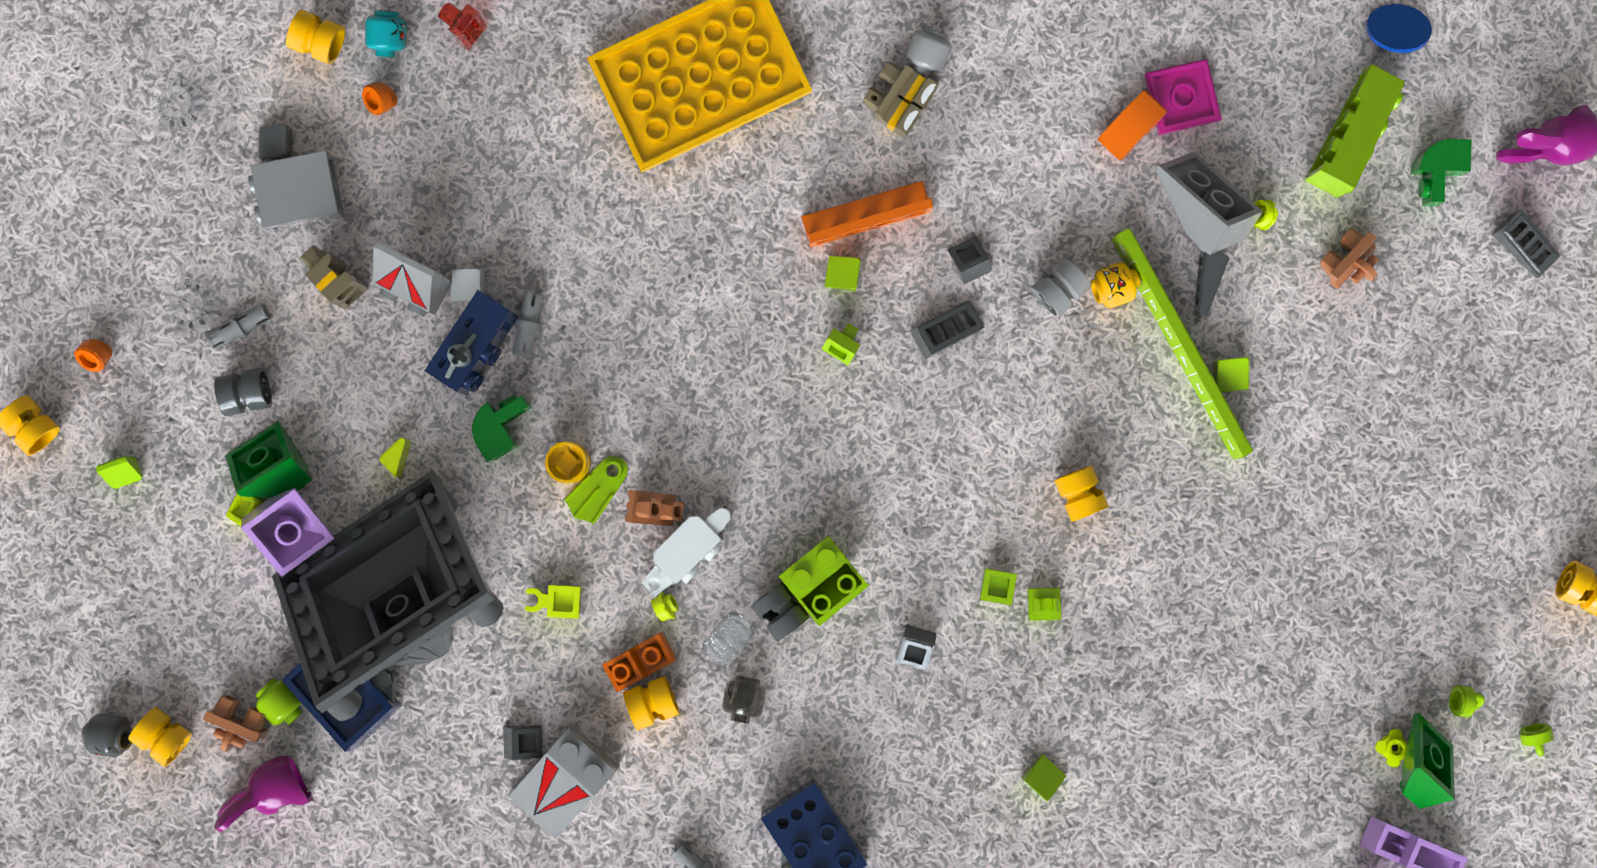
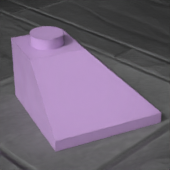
(286, 530)

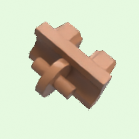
(1359, 248)
(653, 508)
(223, 716)

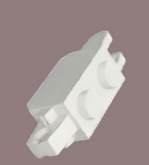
(685, 549)

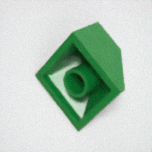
(267, 464)
(1427, 765)

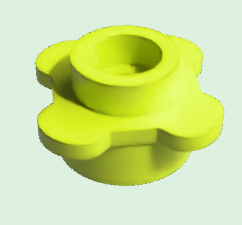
(1385, 745)

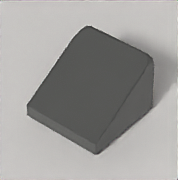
(275, 142)
(970, 260)
(916, 647)
(522, 742)

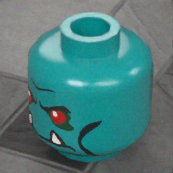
(385, 33)

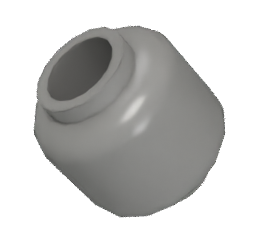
(928, 51)

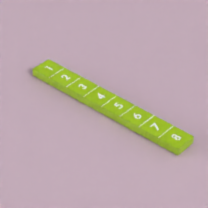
(1183, 346)

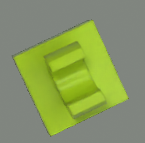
(842, 344)
(1044, 603)

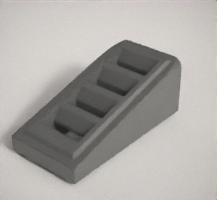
(1503, 236)
(1209, 277)
(924, 342)

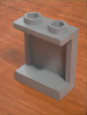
(296, 190)

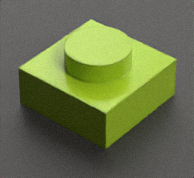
(998, 586)

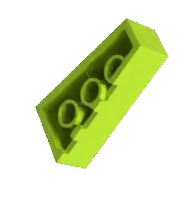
(1356, 132)

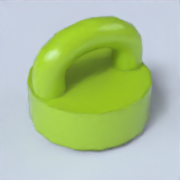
(1465, 701)
(1536, 736)

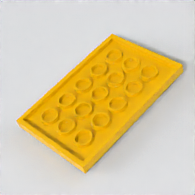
(698, 77)

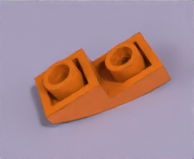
(1132, 125)
(639, 662)

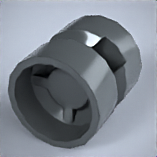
(237, 392)
(780, 611)

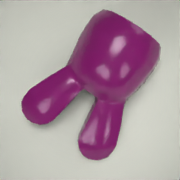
(1559, 140)
(267, 790)

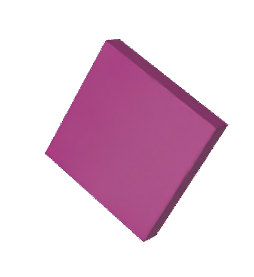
(1186, 94)

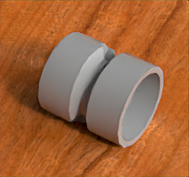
(1064, 284)

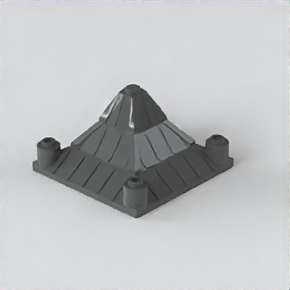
(383, 595)

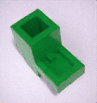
(1439, 160)
(490, 427)

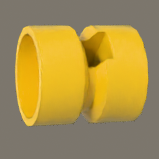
(310, 34)
(31, 429)
(567, 462)
(1081, 493)
(1578, 586)
(651, 702)
(160, 736)

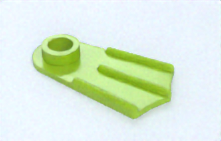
(596, 490)

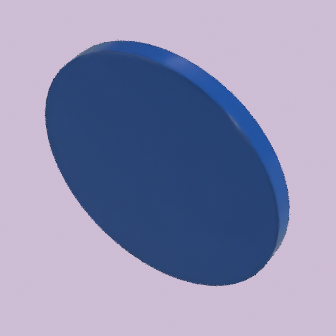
(1399, 28)

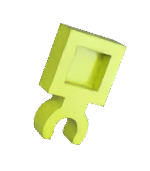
(561, 601)

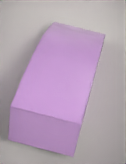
(1407, 848)

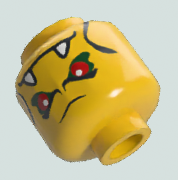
(1115, 285)

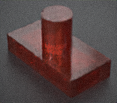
(464, 25)

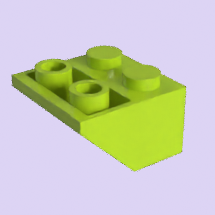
(823, 580)

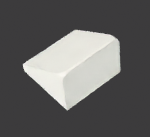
(466, 283)

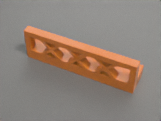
(866, 214)

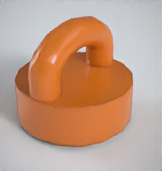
(378, 98)
(93, 355)

